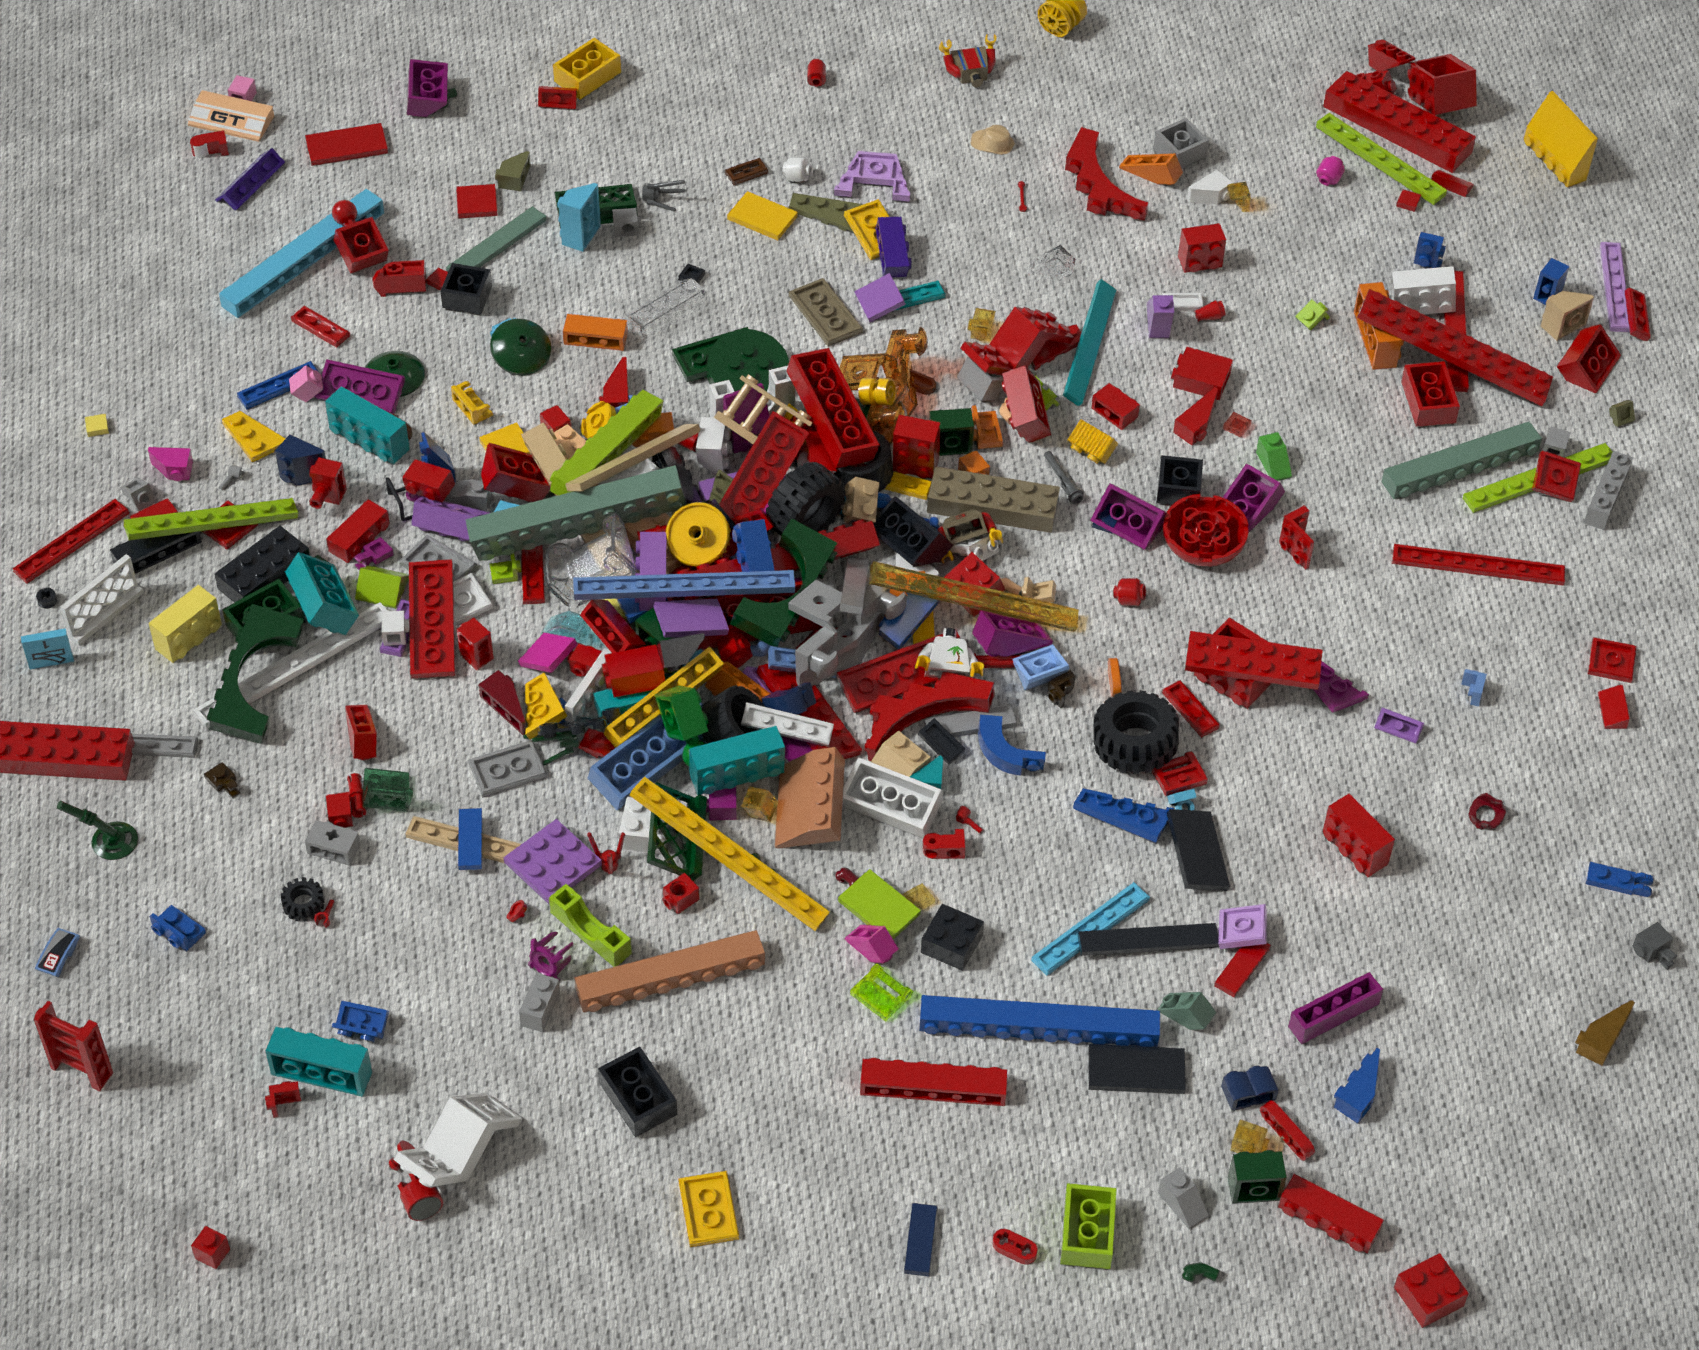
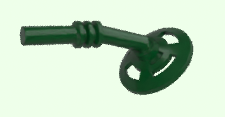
(112, 838)

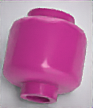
(1330, 170)

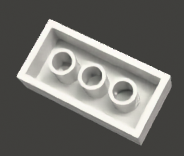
(891, 797)

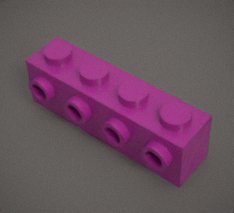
(1335, 1008)

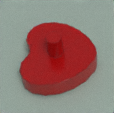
(517, 910)

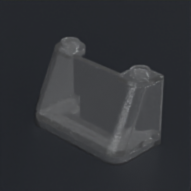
(601, 557)

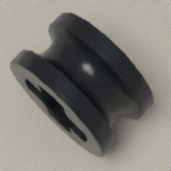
(46, 603)

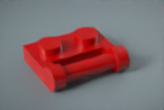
(1180, 778)

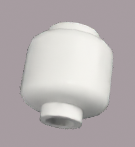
(797, 169)

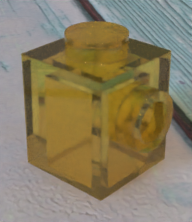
(982, 324)
(759, 804)
(1249, 1138)

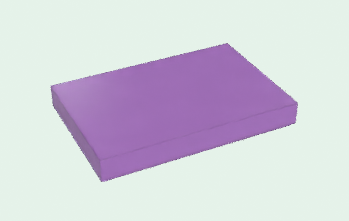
(690, 617)

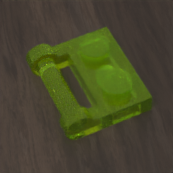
(876, 997)

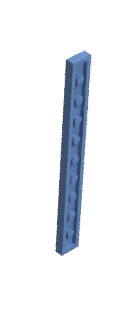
(683, 585)

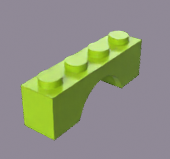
(573, 913)

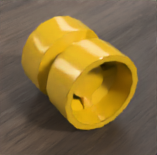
(877, 391)

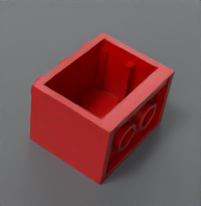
(1442, 84)
(1241, 691)

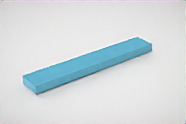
(1101, 919)

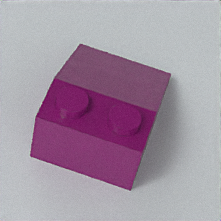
(739, 443)
(1254, 494)
(1008, 635)

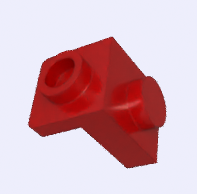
(281, 1094)

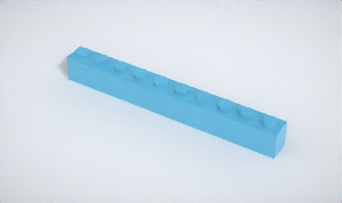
(293, 259)

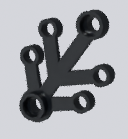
(550, 729)

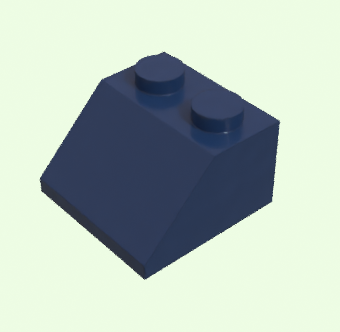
(295, 460)

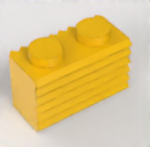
(1092, 441)

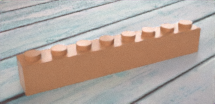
(669, 971)

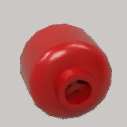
(1130, 592)

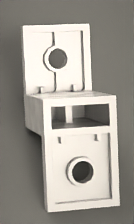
(457, 1140)

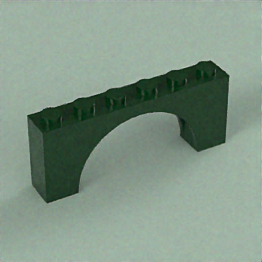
(772, 620)
(261, 630)

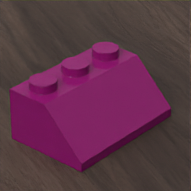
(426, 87)
(1138, 521)

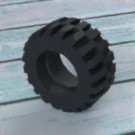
(808, 496)
(1136, 752)

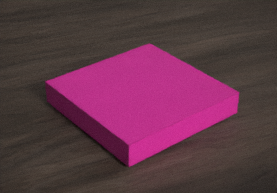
(547, 652)

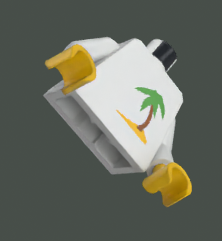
(949, 656)

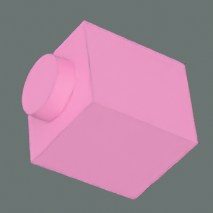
(242, 88)
(306, 384)

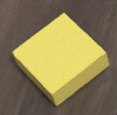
(96, 425)

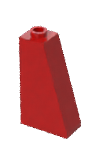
(813, 448)

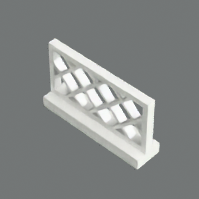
(111, 602)

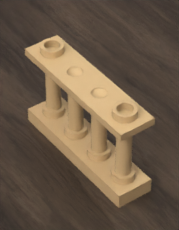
(744, 429)

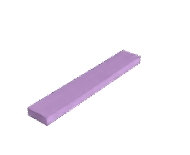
(1614, 286)

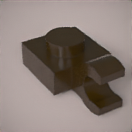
(221, 778)

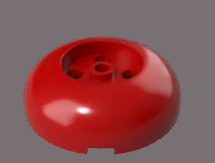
(1194, 523)

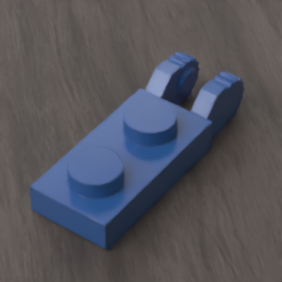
(1619, 879)

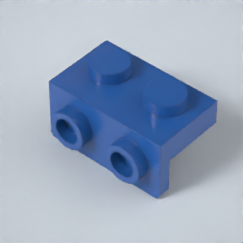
(361, 1020)

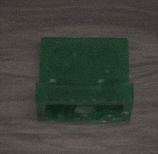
(386, 789)

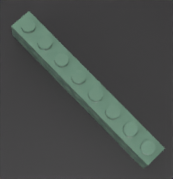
(1461, 460)

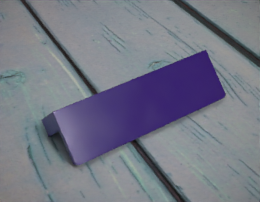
(251, 179)

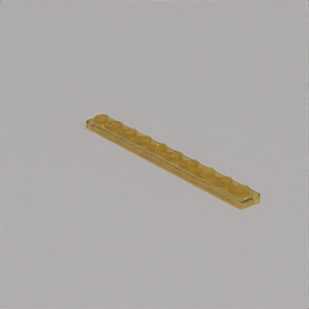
(973, 596)

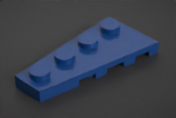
(1133, 817)

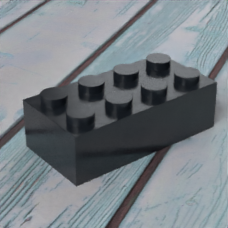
(260, 564)

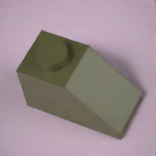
(513, 172)

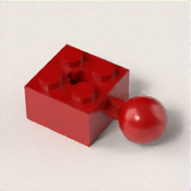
(359, 241)

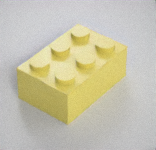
(185, 624)

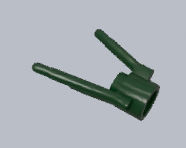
(565, 740)

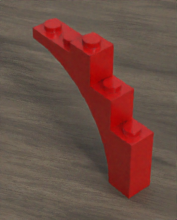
(1102, 192)
(949, 694)

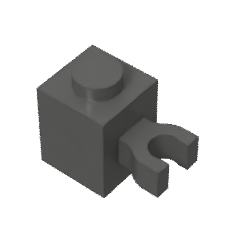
(1655, 943)

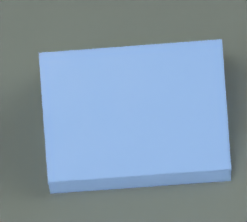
(1040, 666)

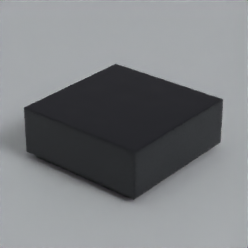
(693, 272)

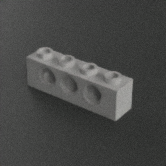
(1608, 490)

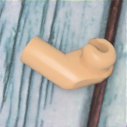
(1010, 586)

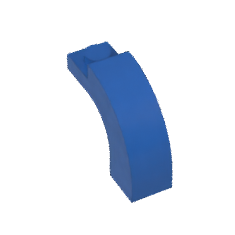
(1001, 753)

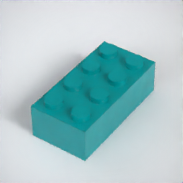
(367, 425)
(321, 594)
(737, 760)
(319, 1061)

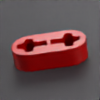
(1015, 1246)

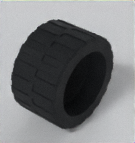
(880, 470)
(726, 713)

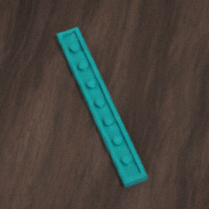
(1089, 342)

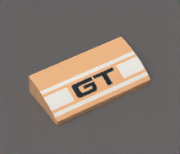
(231, 114)

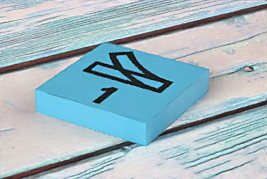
(47, 648)

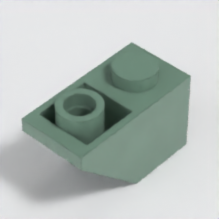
(1188, 1009)

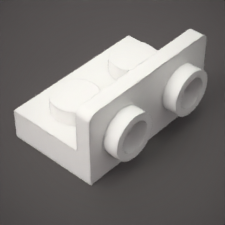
(978, 545)

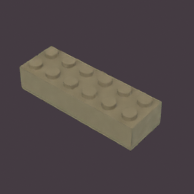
(1004, 499)

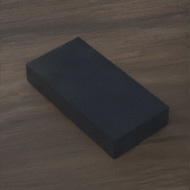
(941, 741)

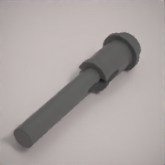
(1074, 494)

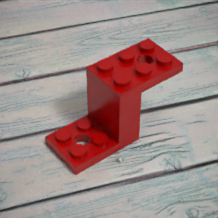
(1017, 341)

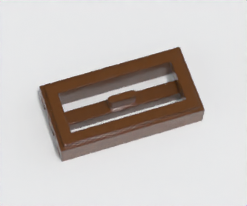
(747, 174)

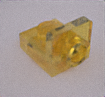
(1241, 195)

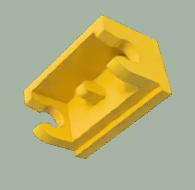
(470, 403)

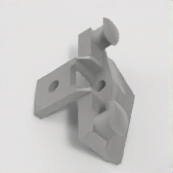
(827, 649)

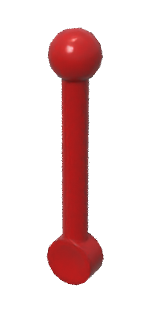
(1022, 207)

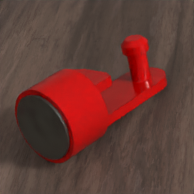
(418, 1200)

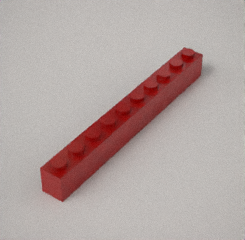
(849, 540)

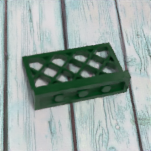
(606, 203)
(692, 854)

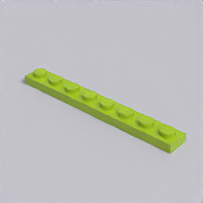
(1381, 158)
(1523, 482)
(210, 519)

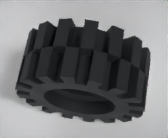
(302, 888)

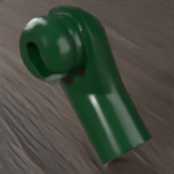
(1199, 1268)

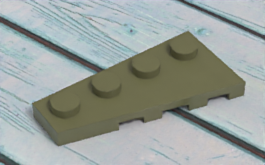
(824, 209)

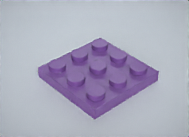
(552, 860)

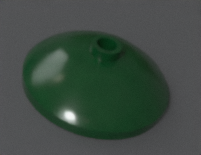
(516, 356)
(402, 364)

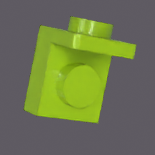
(505, 571)

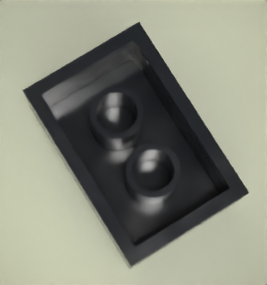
(637, 1091)

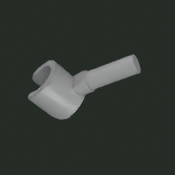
(233, 472)

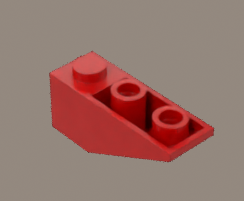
(1384, 55)

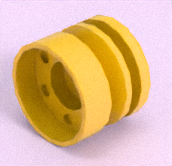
(1061, 15)

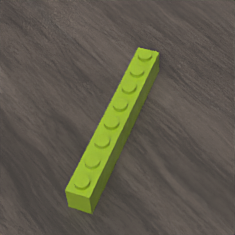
(609, 440)

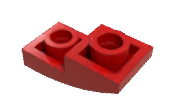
(595, 743)

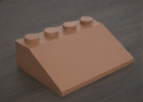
(810, 799)

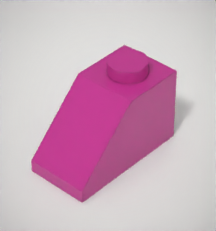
(172, 462)
(873, 943)

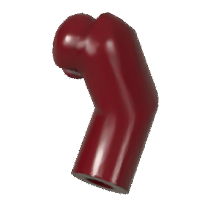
(847, 875)

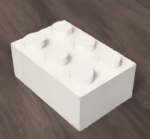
(1426, 289)

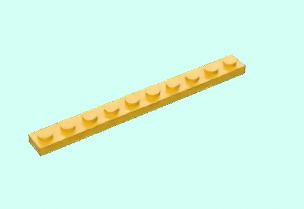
(729, 853)

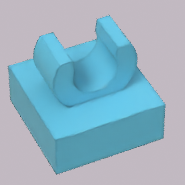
(1182, 798)

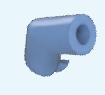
(760, 649)

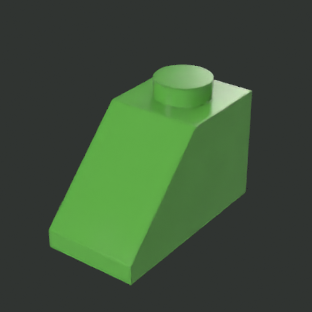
(1274, 456)

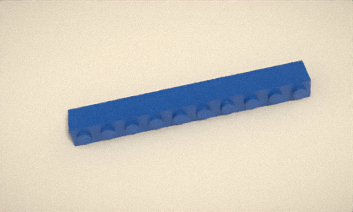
(1039, 1021)

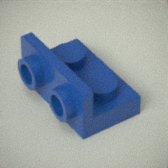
(1429, 250)
(177, 927)

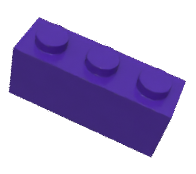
(893, 247)

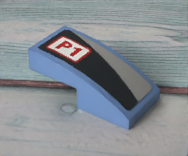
(56, 952)

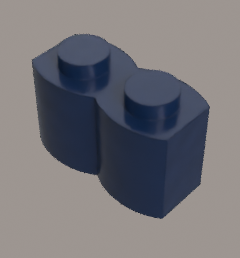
(1249, 1087)

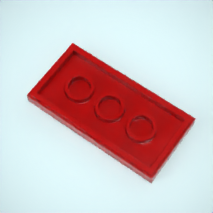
(346, 144)

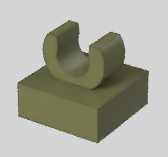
(1622, 413)

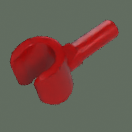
(963, 817)
(325, 914)

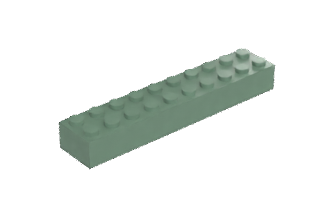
(575, 513)

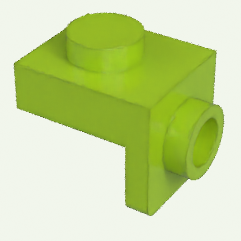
(1312, 314)

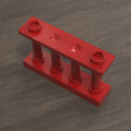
(74, 1046)

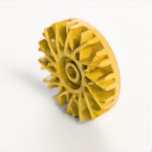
(693, 519)

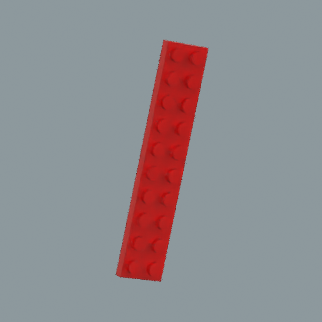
(1455, 347)

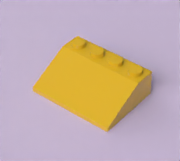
(1561, 140)

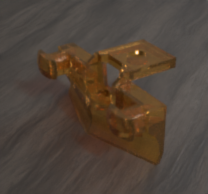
(897, 366)

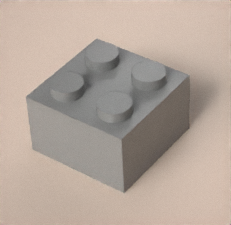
(1182, 140)

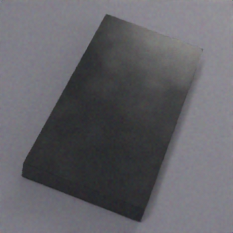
(1198, 850)
(1136, 1069)

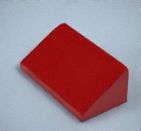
(1452, 183)
(1614, 708)

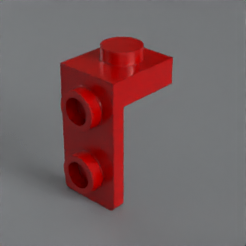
(1381, 79)

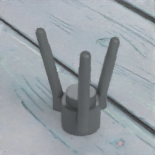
(652, 192)

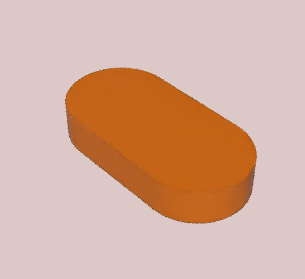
(1114, 676)

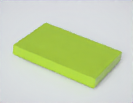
(879, 904)

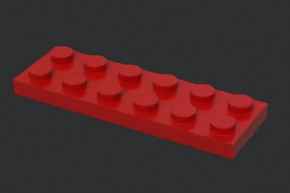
(764, 466)
(431, 619)
(1254, 660)
(885, 676)
(822, 711)

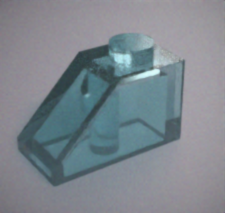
(569, 625)

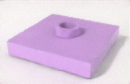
(1243, 926)

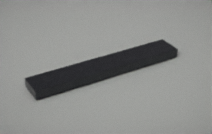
(1148, 939)

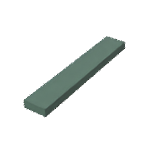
(502, 239)

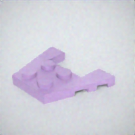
(874, 169)

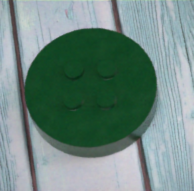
(743, 354)

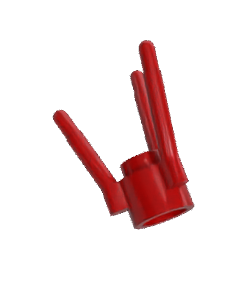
(609, 858)

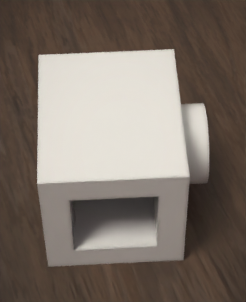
(394, 628)

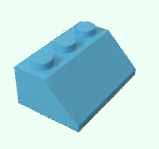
(579, 216)

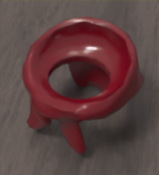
(1487, 800)

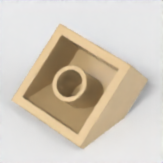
(1566, 313)
(901, 755)

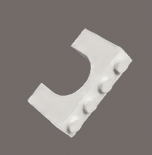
(779, 386)

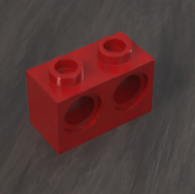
(475, 643)

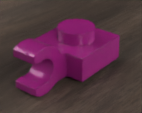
(374, 552)

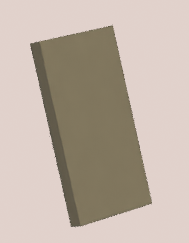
(825, 312)

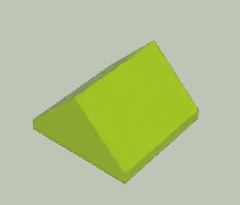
(380, 586)

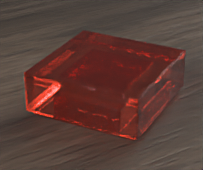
(1237, 424)

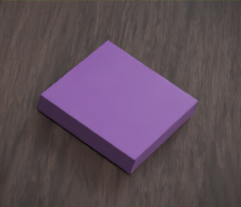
(879, 297)

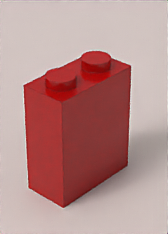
(1201, 372)
(633, 670)

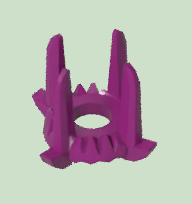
(540, 952)

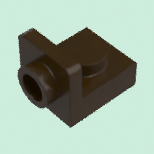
(1060, 687)

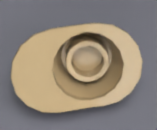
(993, 139)

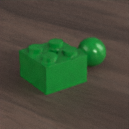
(683, 716)

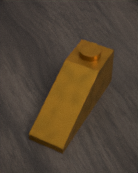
(1602, 1034)

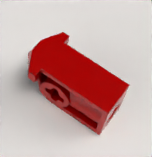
(400, 277)

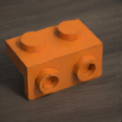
(986, 429)

